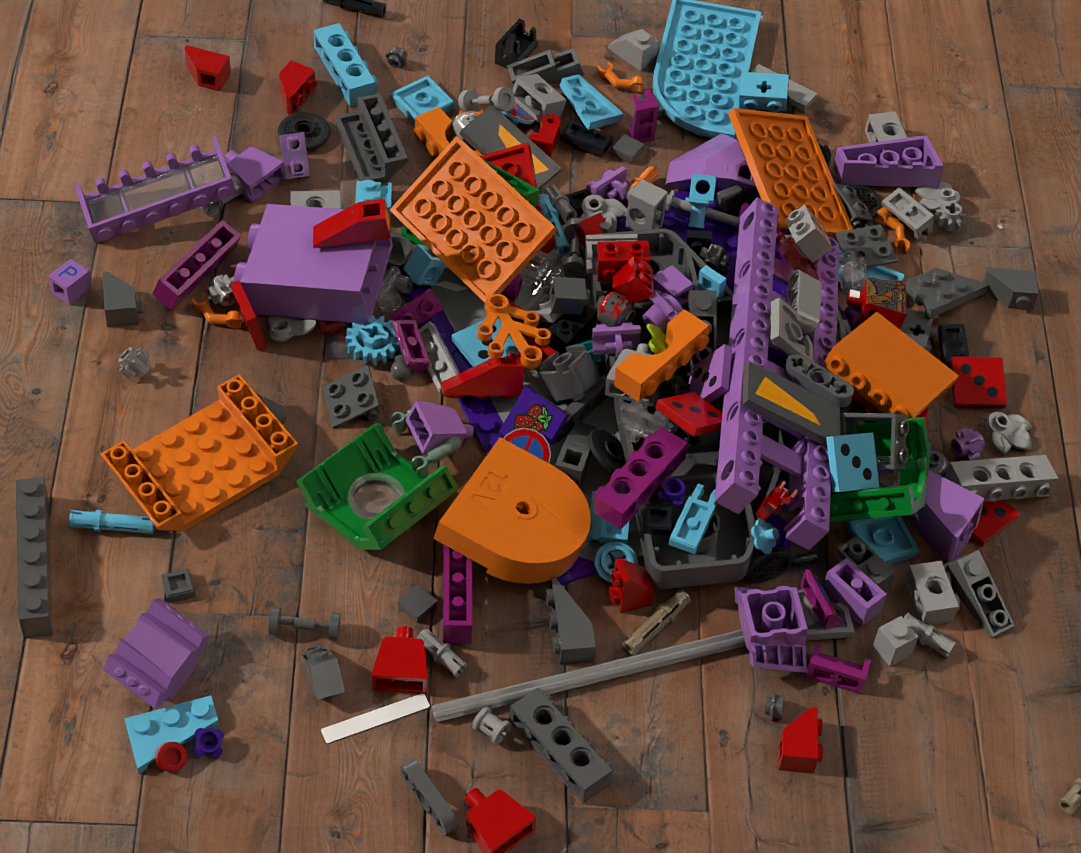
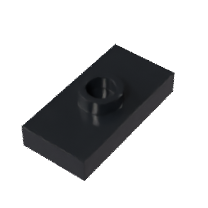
(588, 140)
(952, 342)

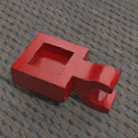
(775, 501)

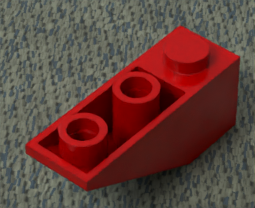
(355, 224)
(491, 378)

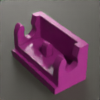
(644, 118)
(837, 671)

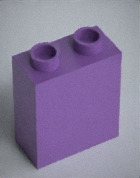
(306, 282)

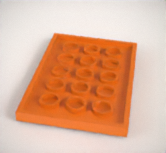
(789, 167)
(473, 220)

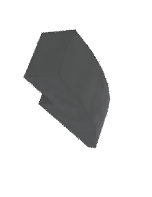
(547, 66)

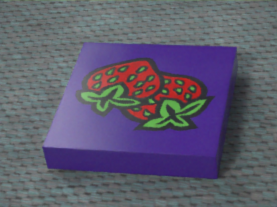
(535, 413)

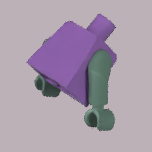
(436, 431)

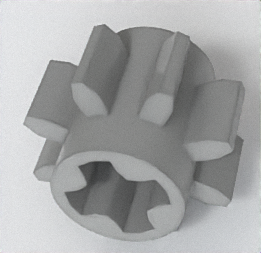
(950, 216)
(221, 290)
(134, 363)

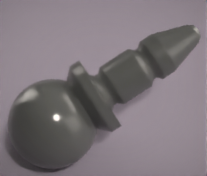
(399, 369)

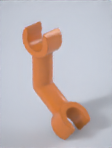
(634, 84)
(885, 217)
(231, 319)

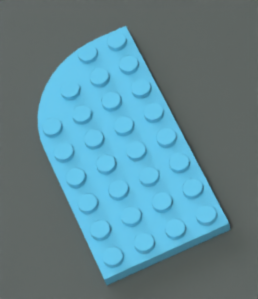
(703, 63)

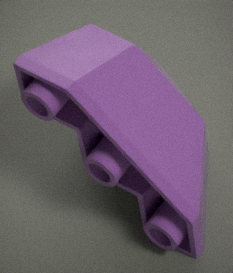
(717, 158)

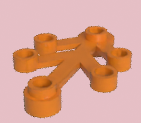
(499, 308)

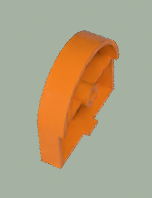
(517, 517)

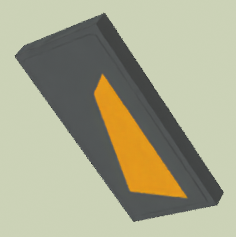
(494, 132)
(790, 404)

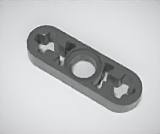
(834, 388)
(429, 797)

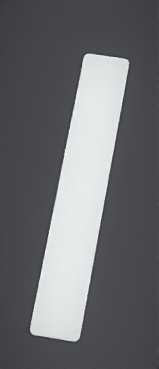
(375, 718)

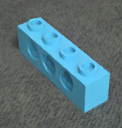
(344, 63)

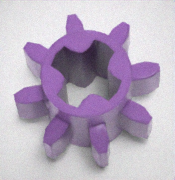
(967, 444)

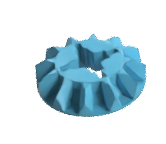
(614, 551)

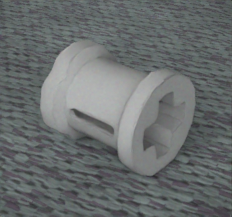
(491, 725)

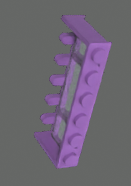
(156, 193)

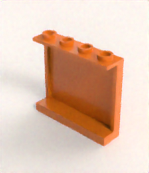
(889, 368)

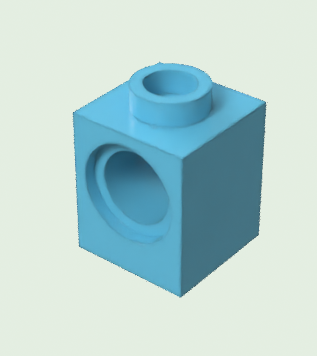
(424, 266)

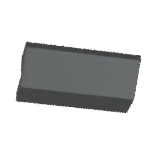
(371, 140)

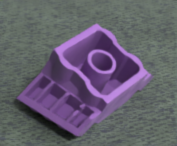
(773, 628)
(157, 654)

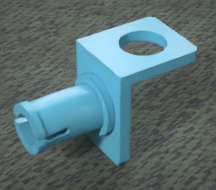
(700, 201)

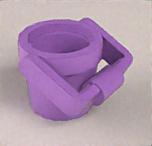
(662, 311)

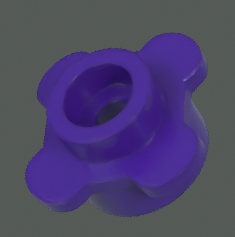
(673, 485)
(203, 735)

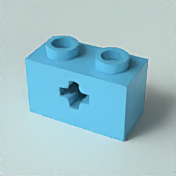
(763, 91)

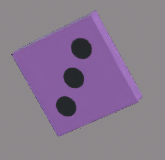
(712, 375)

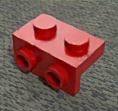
(615, 254)

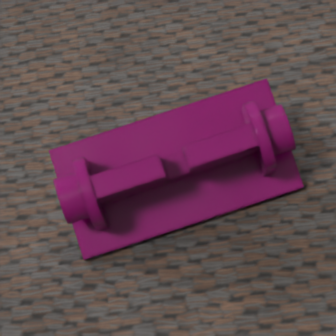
(419, 308)

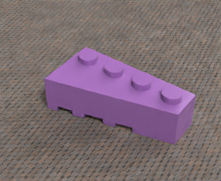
(889, 163)

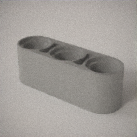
(805, 298)

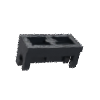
(515, 44)

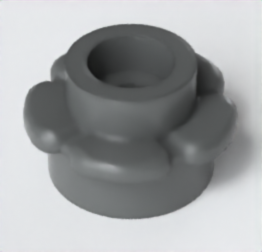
(396, 57)
(774, 706)

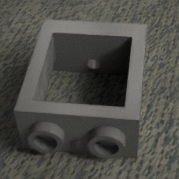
(899, 431)

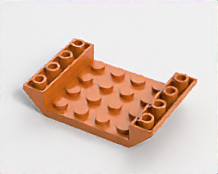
(205, 459)

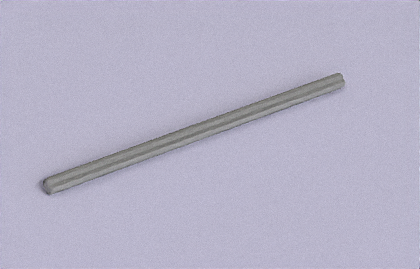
(589, 675)

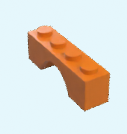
(434, 131)
(643, 373)

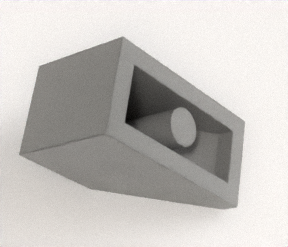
(636, 48)

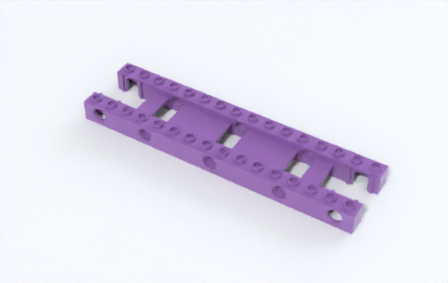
(749, 338)

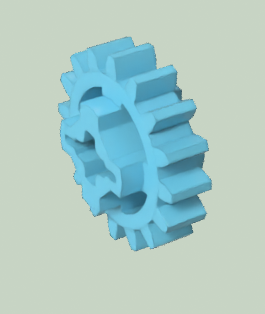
(372, 341)

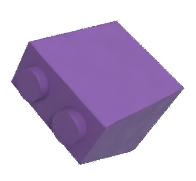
(947, 516)

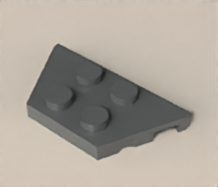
(943, 290)

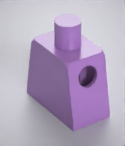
(256, 171)

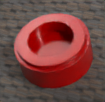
(171, 756)

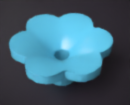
(764, 536)

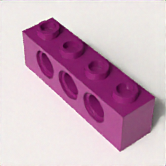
(196, 265)
(639, 477)
(457, 597)

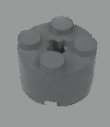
(570, 373)

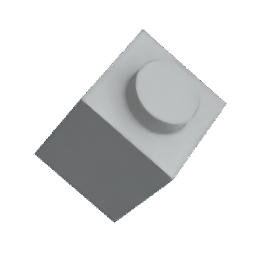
(895, 641)

